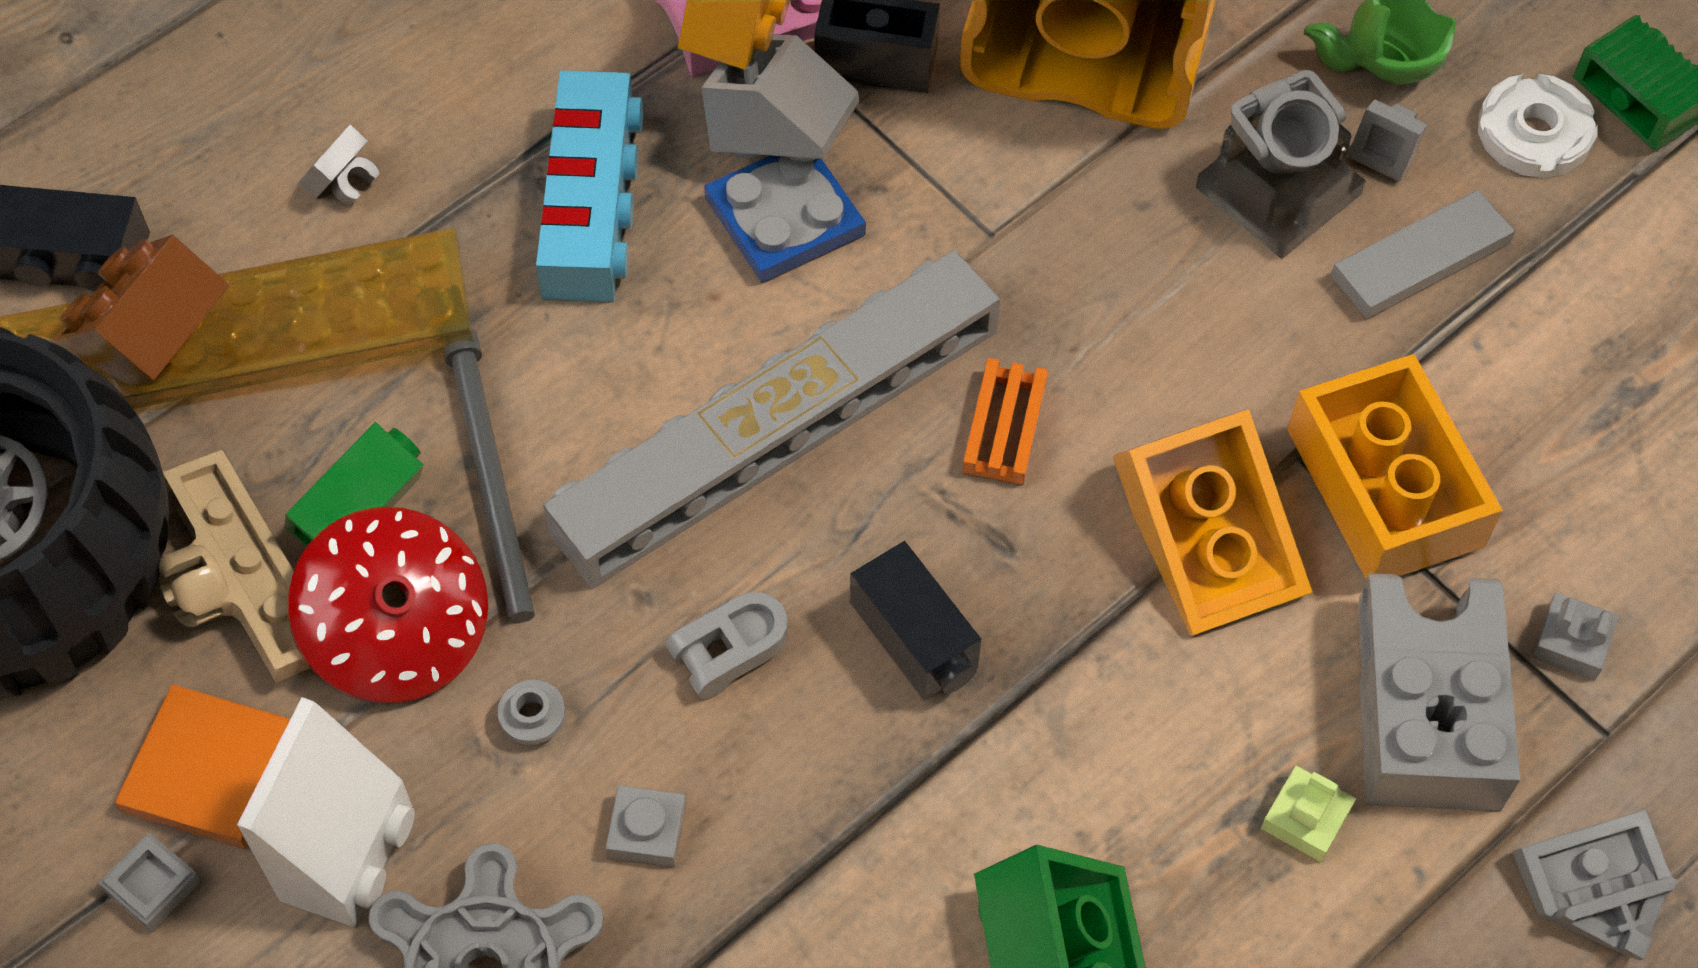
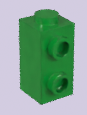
(367, 476)

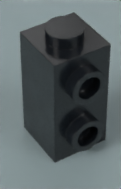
(915, 621)

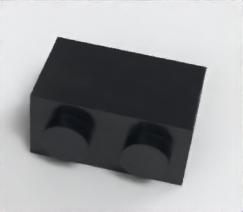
(879, 41)

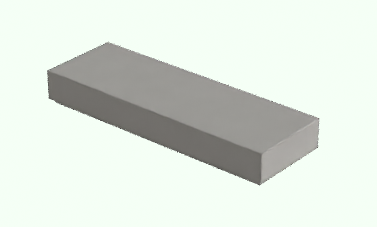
(1422, 254)

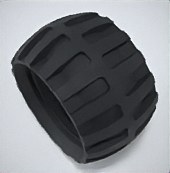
(106, 547)

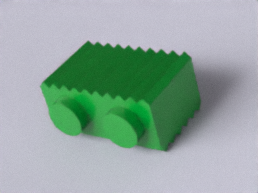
(1642, 81)

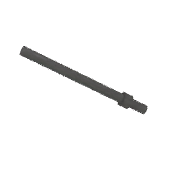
(464, 358)

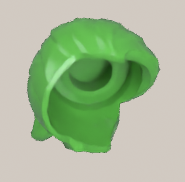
(1388, 38)

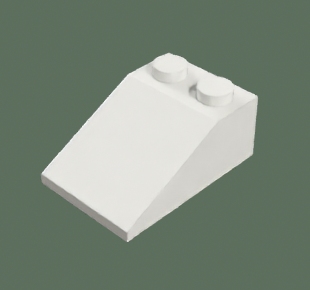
(325, 818)

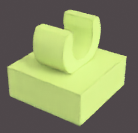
(1308, 813)

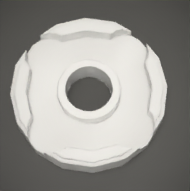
(1534, 151)

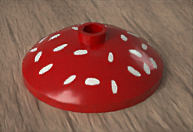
(361, 641)

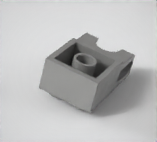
(1436, 700)

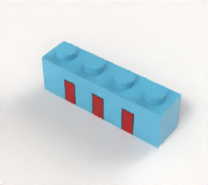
(586, 187)

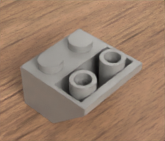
(779, 105)

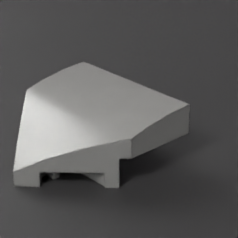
(1601, 882)

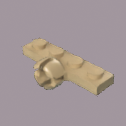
(231, 563)

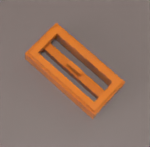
(1014, 379)

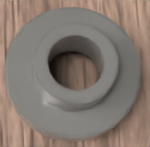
(537, 728)

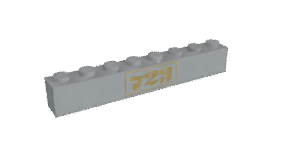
(770, 418)

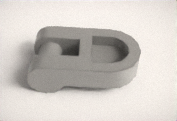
(750, 627)

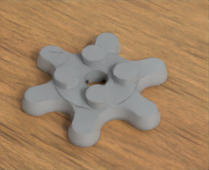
(485, 921)

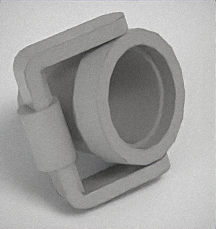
(1295, 125)

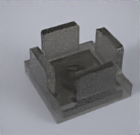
(1279, 207)

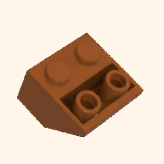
(141, 309)

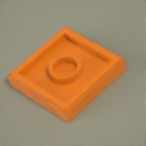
(201, 764)

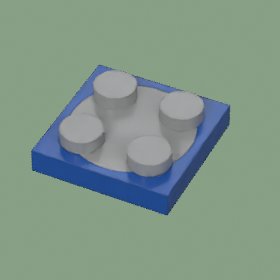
(784, 213)

